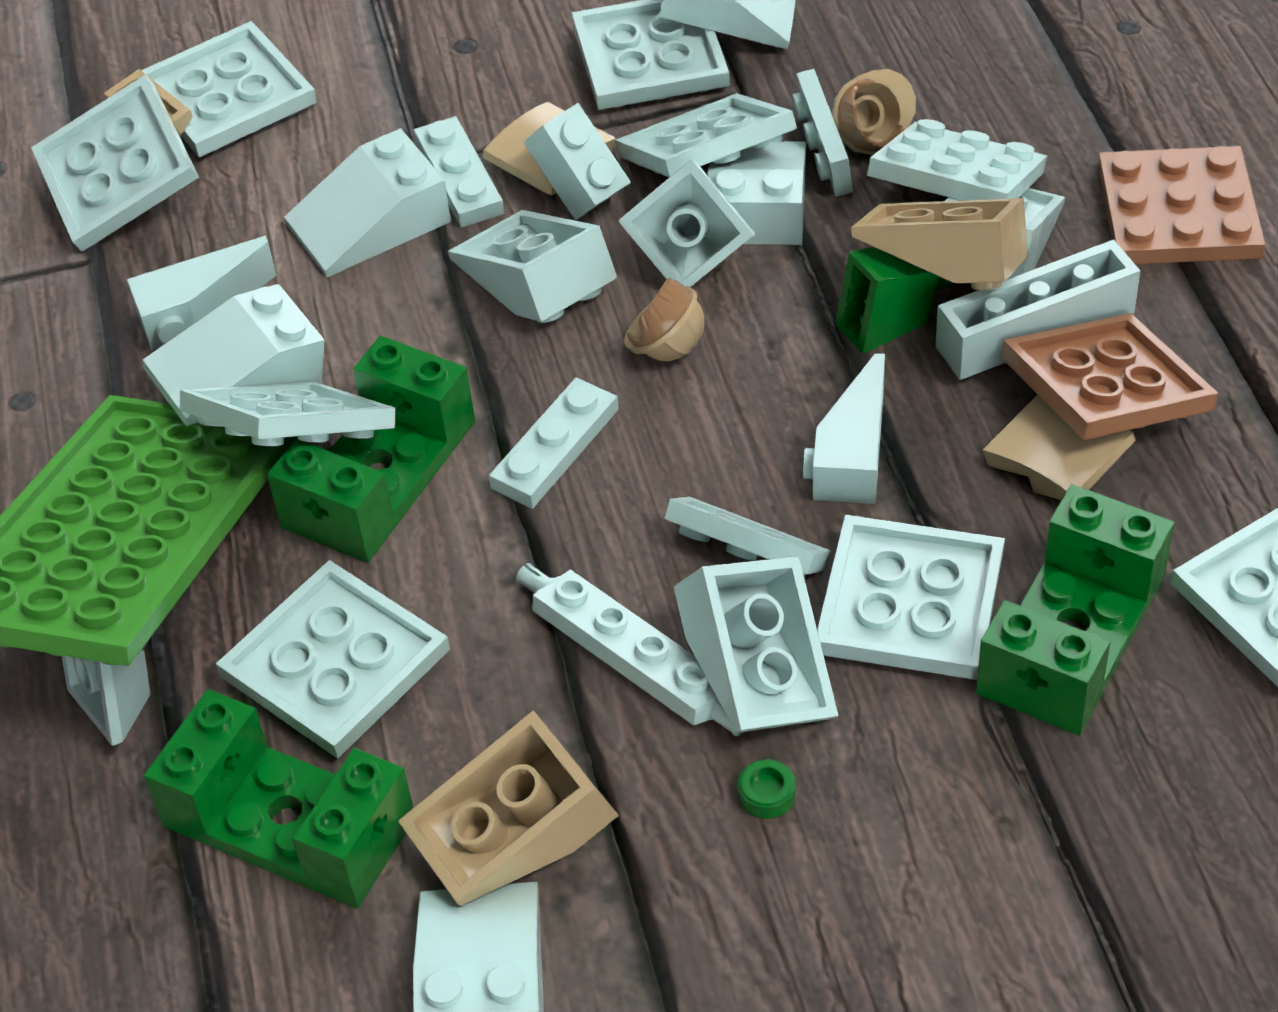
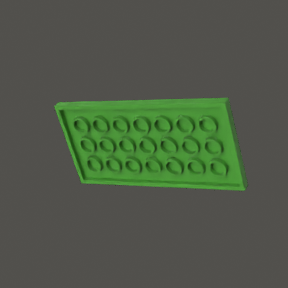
(120, 528)

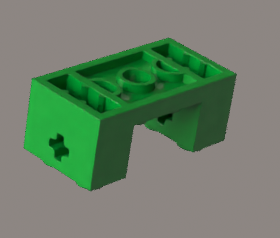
(336, 493)
(1097, 571)
(227, 786)

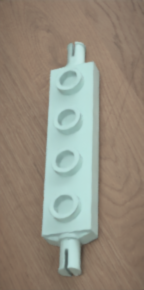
(625, 643)

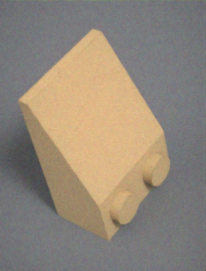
(952, 239)
(507, 813)

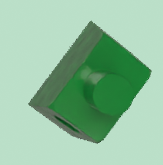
(884, 298)

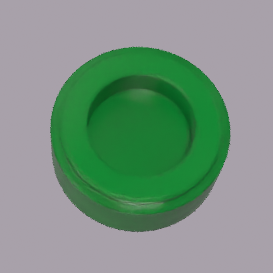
(766, 788)

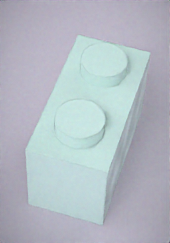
(576, 161)

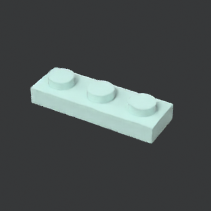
(822, 133)
(467, 183)
(553, 442)
(743, 535)

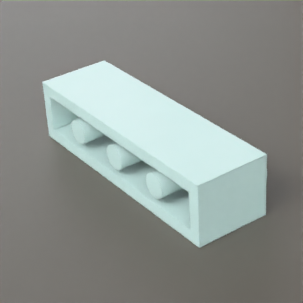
(1057, 295)

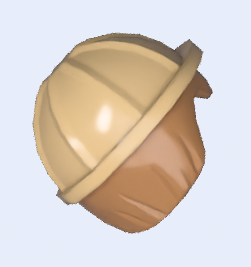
(873, 110)
(668, 324)

